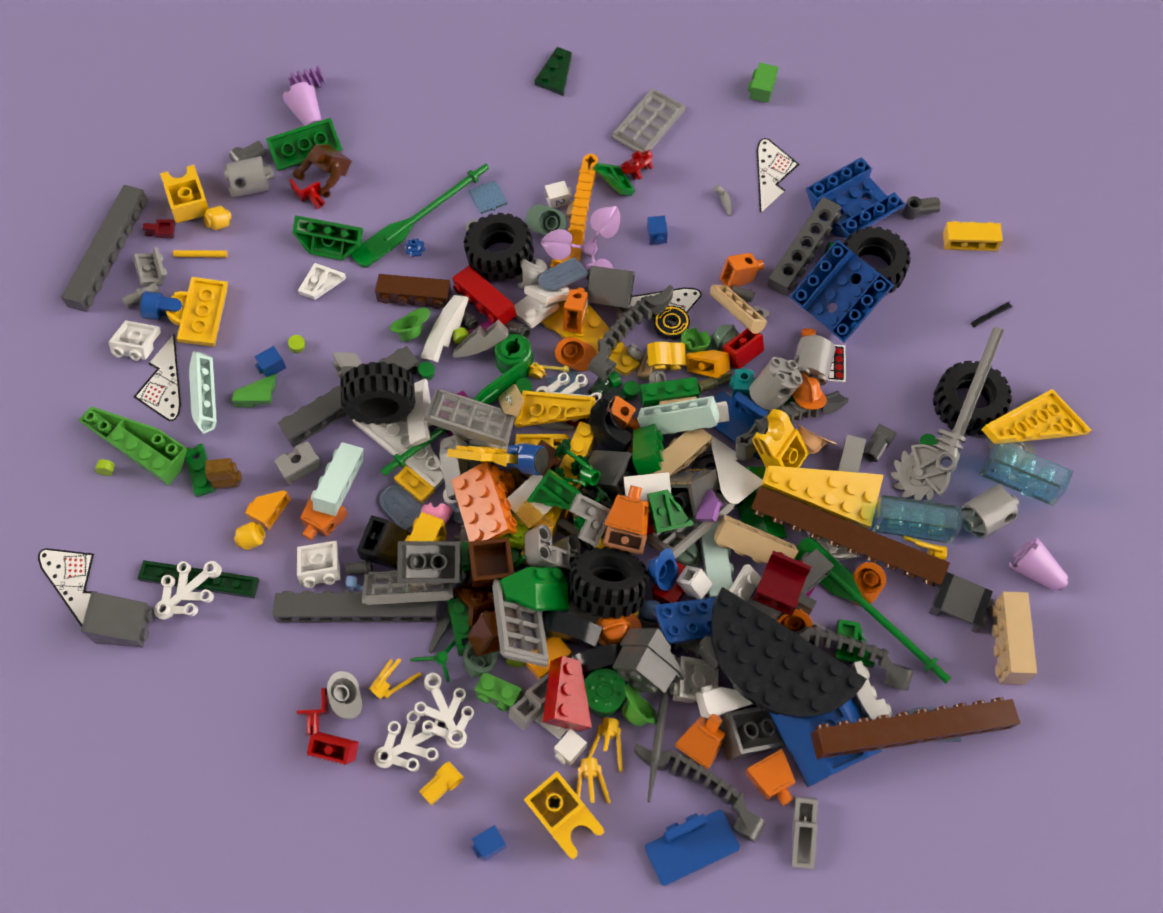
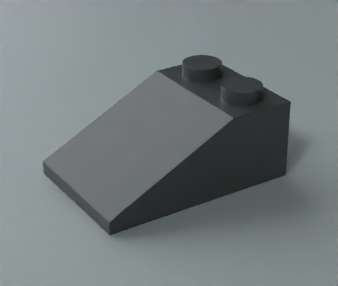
(429, 562)
(749, 733)

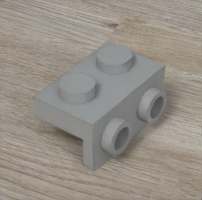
(150, 268)

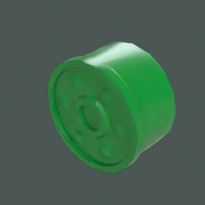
(512, 351)
(604, 692)

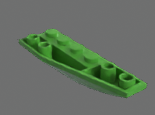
(138, 442)

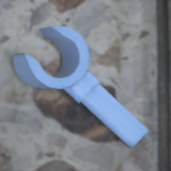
(351, 583)

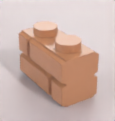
(624, 540)

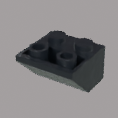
(381, 542)

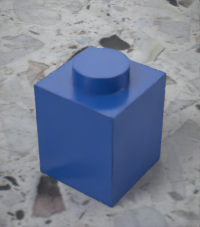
(657, 230)
(269, 362)
(488, 843)

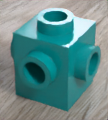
(742, 381)

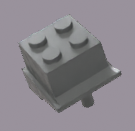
(647, 661)

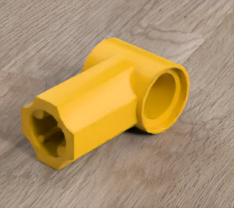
(446, 779)

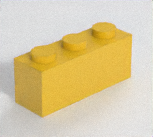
(972, 236)

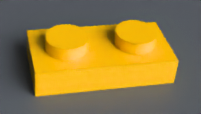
(414, 484)

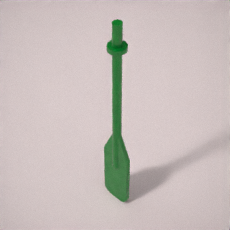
(396, 232)
(487, 395)
(842, 584)

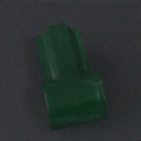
(603, 387)

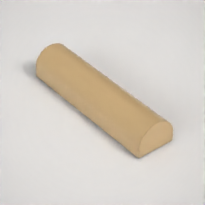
(738, 308)

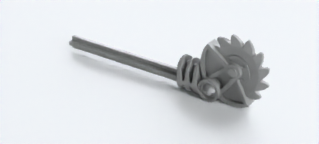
(922, 469)

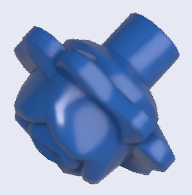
(414, 247)

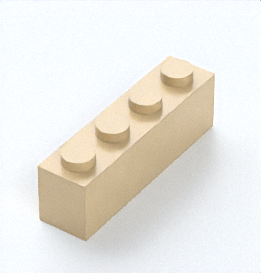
(684, 450)
(750, 540)

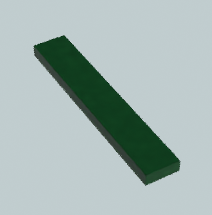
(226, 583)

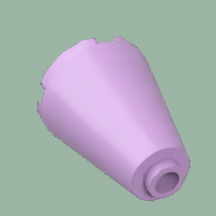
(303, 103)
(1039, 565)

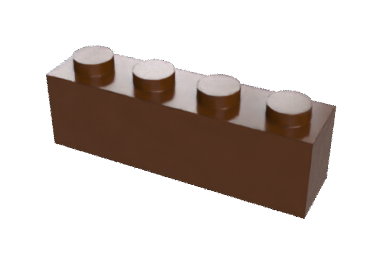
(413, 290)

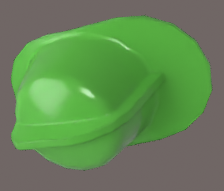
(411, 324)
(637, 709)

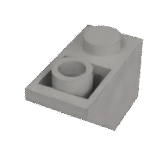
(344, 362)

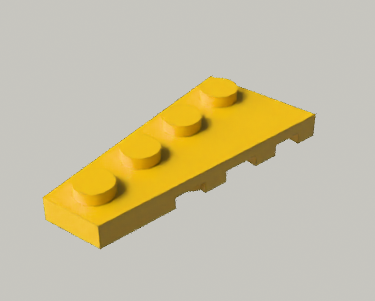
(552, 407)

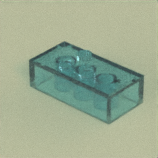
(1026, 473)
(917, 519)

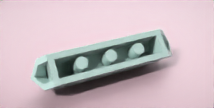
(202, 391)

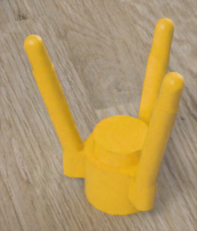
(934, 550)
(380, 686)
(609, 730)
(589, 769)

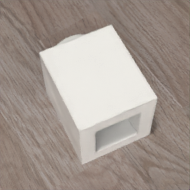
(558, 194)
(694, 582)
(569, 748)

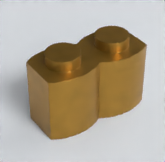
(223, 473)

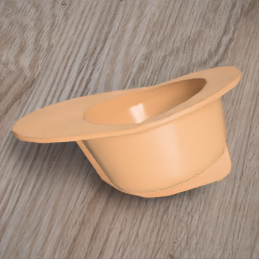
(813, 442)

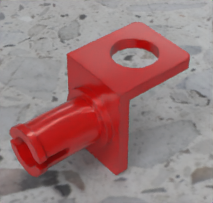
(308, 193)
(313, 715)

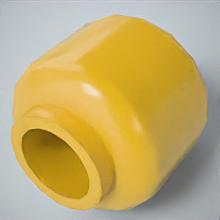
(217, 218)
(249, 536)

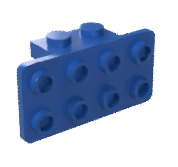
(741, 416)
(685, 619)
(691, 846)

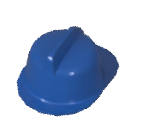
(663, 569)

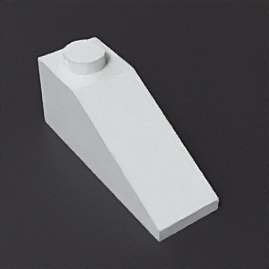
(719, 700)

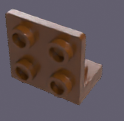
(477, 600)

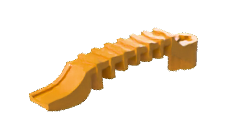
(581, 203)

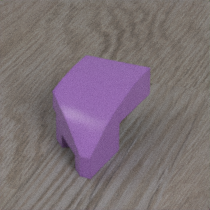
(709, 507)

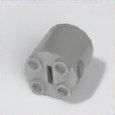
(253, 176)
(815, 357)
(775, 383)
(989, 511)

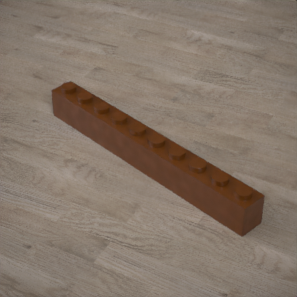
(850, 535)
(913, 728)

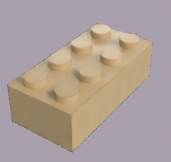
(1013, 638)

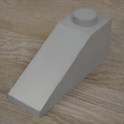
(451, 466)

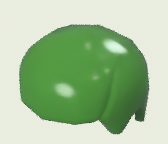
(695, 340)

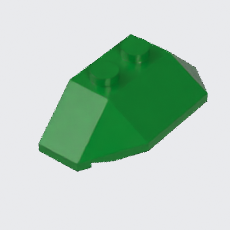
(327, 237)
(538, 589)

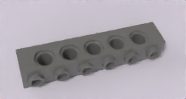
(824, 210)

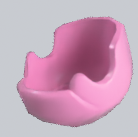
(441, 511)

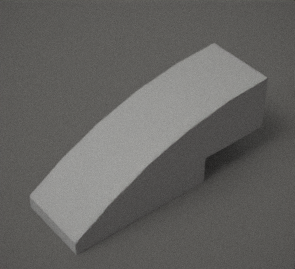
(481, 340)
(851, 454)
(531, 705)
(804, 832)

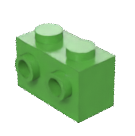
(763, 83)
(497, 692)

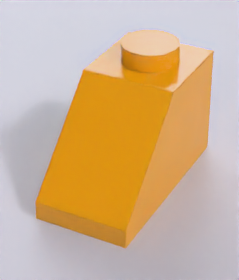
(708, 363)
(267, 508)

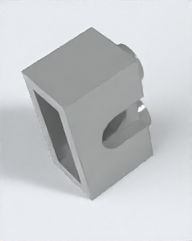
(295, 471)

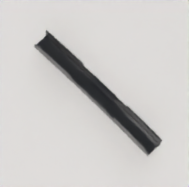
(982, 319)

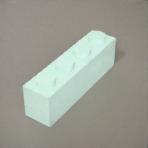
(681, 415)
(337, 479)
(716, 563)

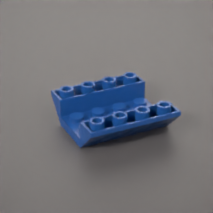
(846, 189)
(832, 283)
(798, 741)

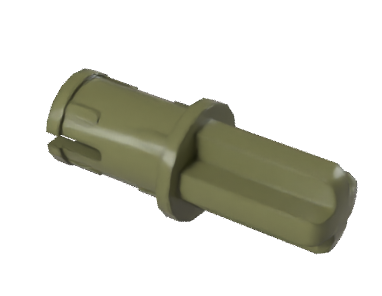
(712, 382)

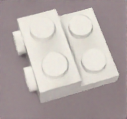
(134, 340)
(318, 564)
(698, 675)

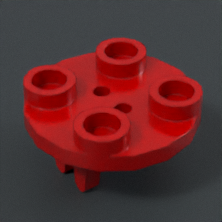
(637, 162)

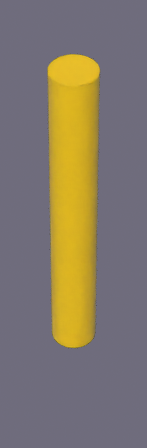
(200, 253)

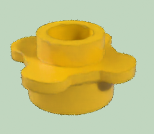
(536, 371)

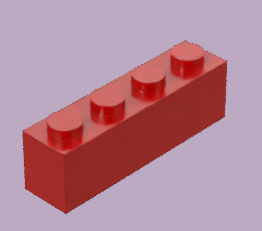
(484, 296)

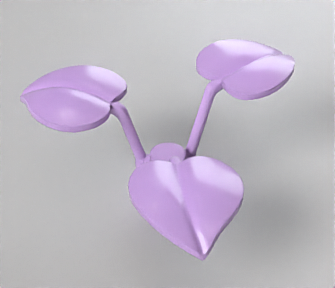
(603, 220)

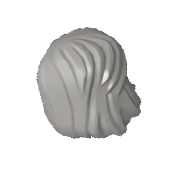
(531, 272)

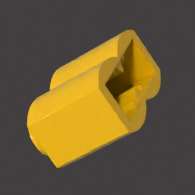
(666, 355)

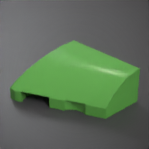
(255, 393)

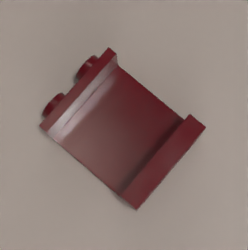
(782, 583)

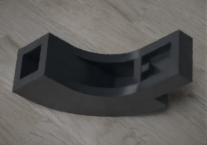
(604, 426)
(571, 628)
(598, 658)

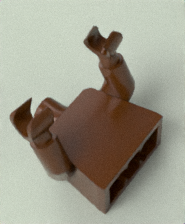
(328, 160)

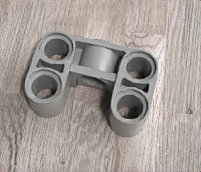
(542, 553)

